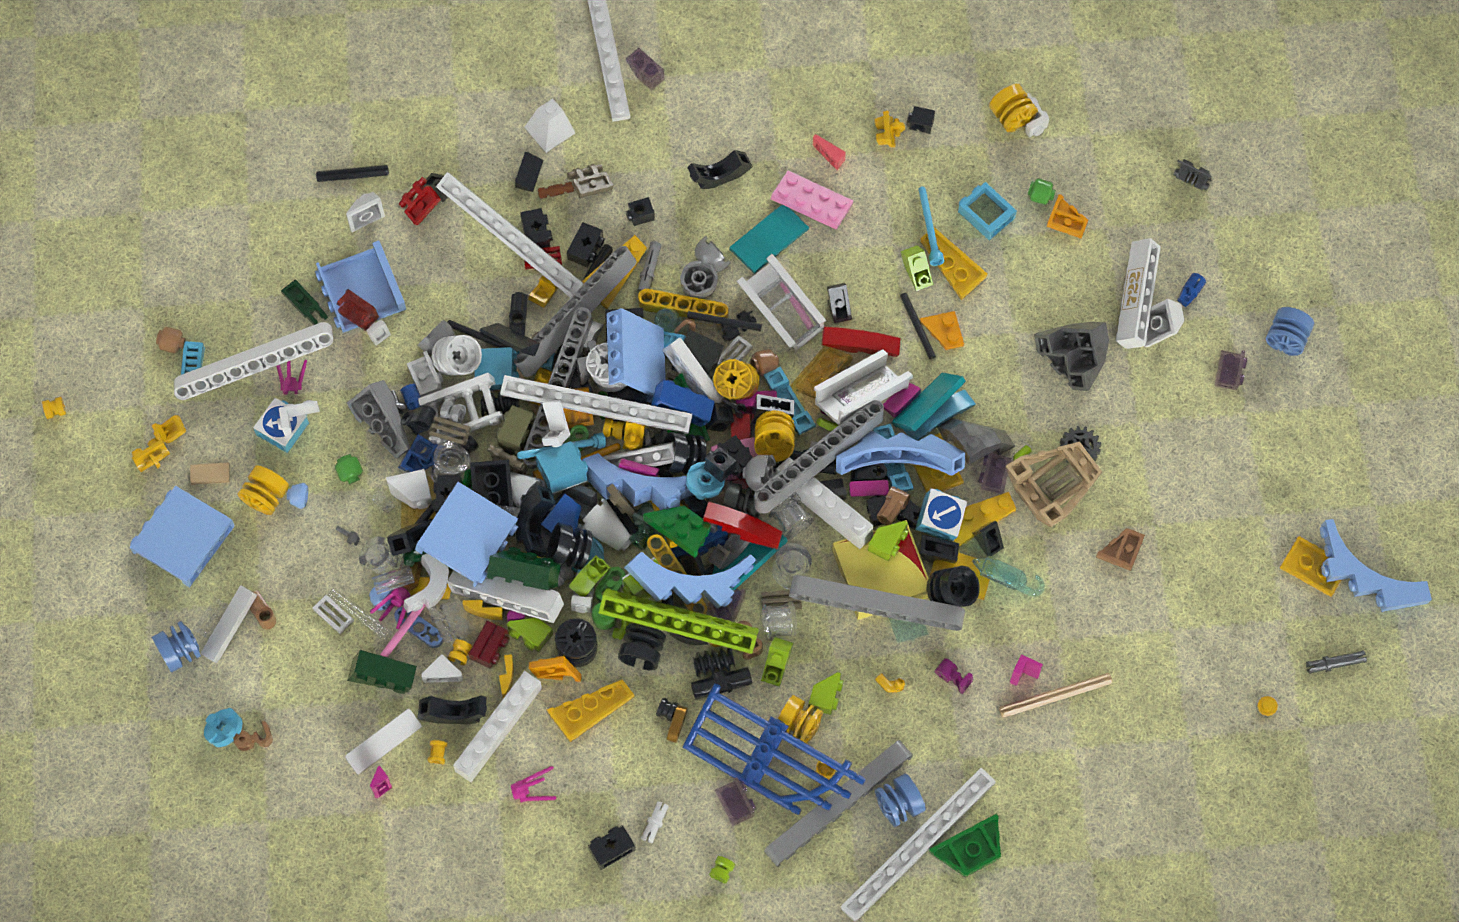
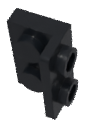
(738, 452)

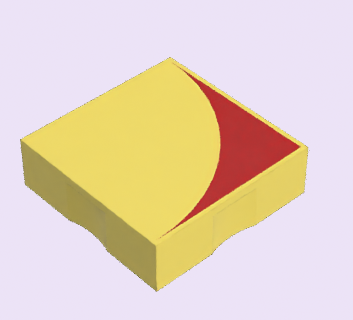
(899, 575)

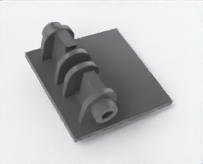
(1186, 168)

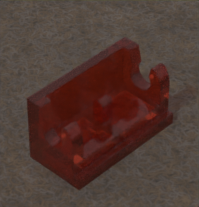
(357, 310)

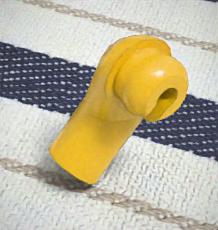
(890, 686)

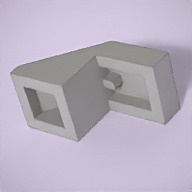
(582, 371)

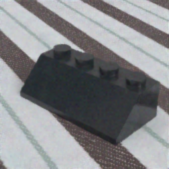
(493, 482)

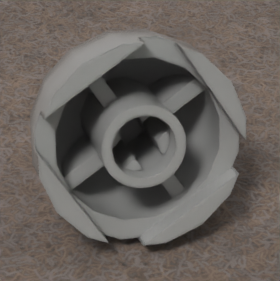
(710, 254)
(699, 279)
(442, 330)
(759, 471)

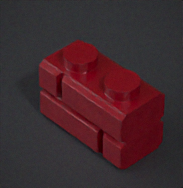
(489, 644)

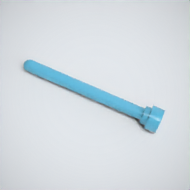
(936, 256)
(597, 440)

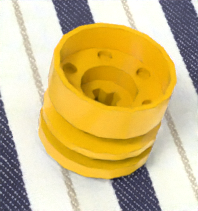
(1013, 107)
(745, 385)
(774, 435)
(263, 489)
(800, 721)

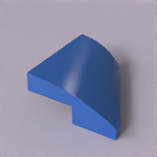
(414, 459)
(564, 512)

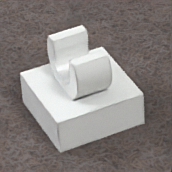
(378, 332)

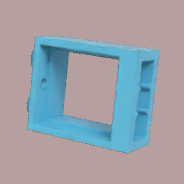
(997, 225)

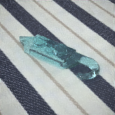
(1007, 575)

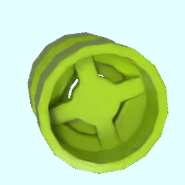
(722, 869)

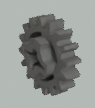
(1084, 438)

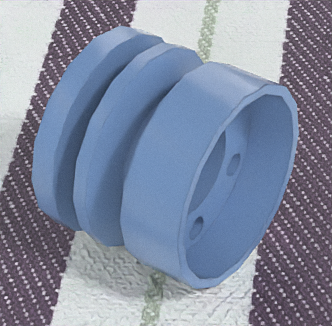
(1290, 331)
(176, 646)
(899, 800)

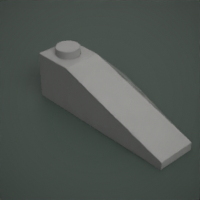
(379, 410)

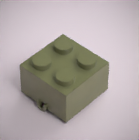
(515, 430)

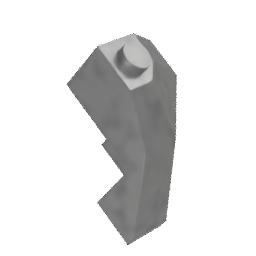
(1075, 351)
(975, 439)

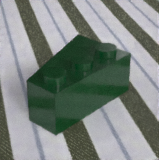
(524, 567)
(381, 672)

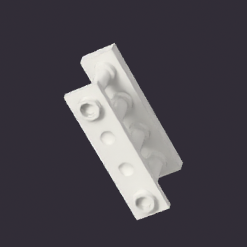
(466, 390)

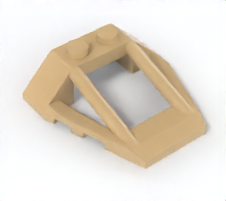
(1031, 494)

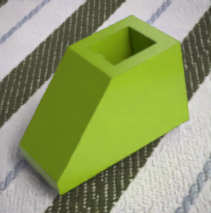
(917, 267)
(887, 538)
(589, 576)
(533, 630)
(777, 661)
(824, 693)

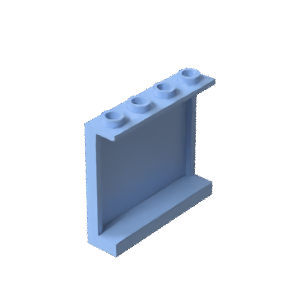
(366, 276)
(635, 352)
(467, 533)
(182, 535)

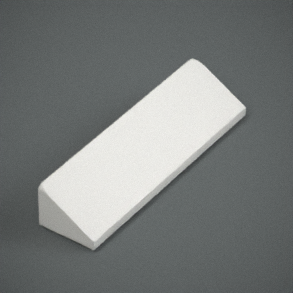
(692, 371)
(650, 456)
(228, 624)
(383, 741)

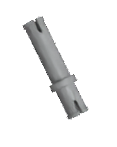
(647, 274)

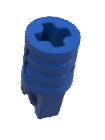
(1191, 289)
(410, 395)

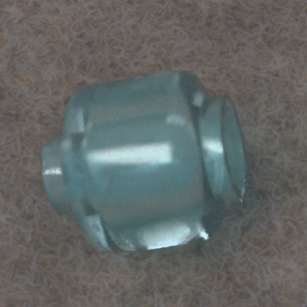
(660, 319)

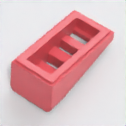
(830, 152)

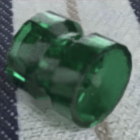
(641, 537)

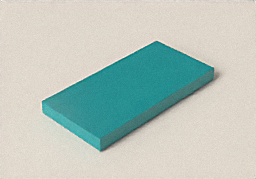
(768, 238)
(928, 401)
(759, 552)

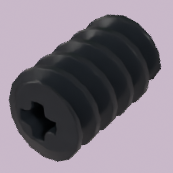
(500, 403)
(713, 661)

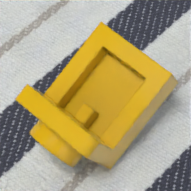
(169, 430)

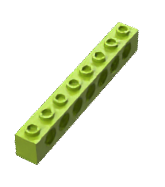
(678, 620)

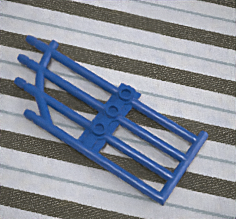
(763, 753)

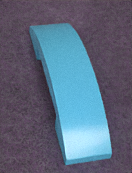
(779, 382)
(954, 405)
(896, 472)

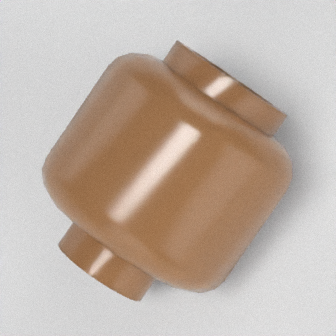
(170, 340)
(764, 361)

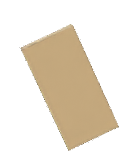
(209, 473)

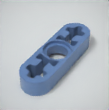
(433, 631)

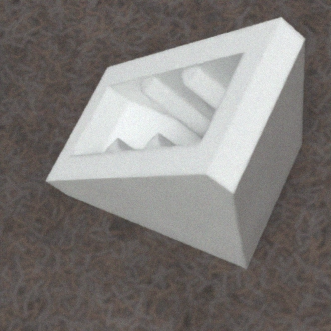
(442, 671)

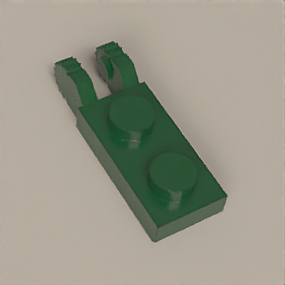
(303, 301)

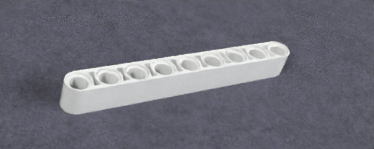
(253, 361)

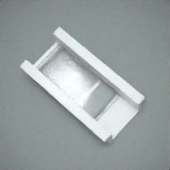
(783, 304)
(859, 385)

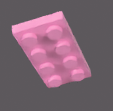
(812, 199)

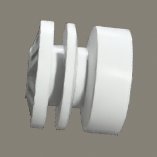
(456, 355)
(598, 368)

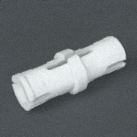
(654, 822)

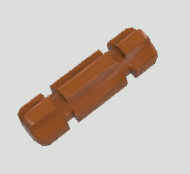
(555, 190)

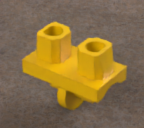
(891, 127)
(633, 436)
(150, 455)

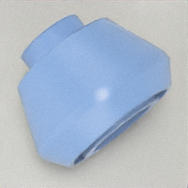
(298, 495)
(376, 598)

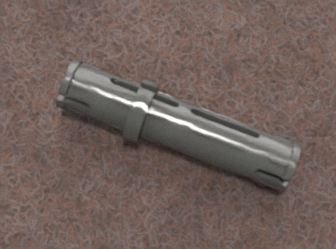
(1335, 662)

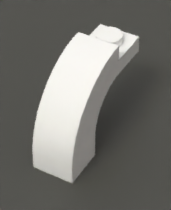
(436, 588)

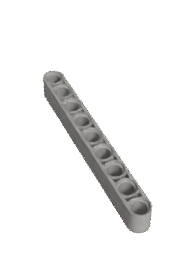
(587, 296)
(558, 378)
(827, 448)
(877, 602)
(818, 818)

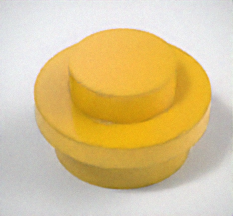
(1267, 706)

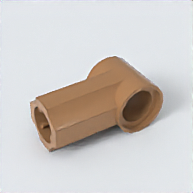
(895, 501)
(260, 610)

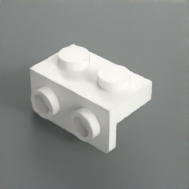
(424, 375)

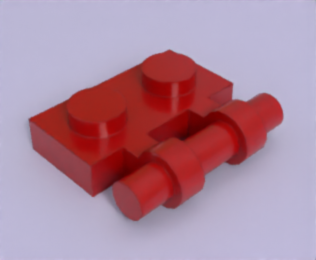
(422, 204)

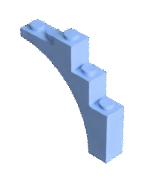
(902, 449)
(637, 488)
(659, 581)
(1363, 581)

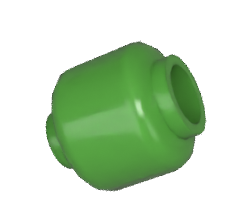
(1041, 191)
(348, 469)
(602, 621)

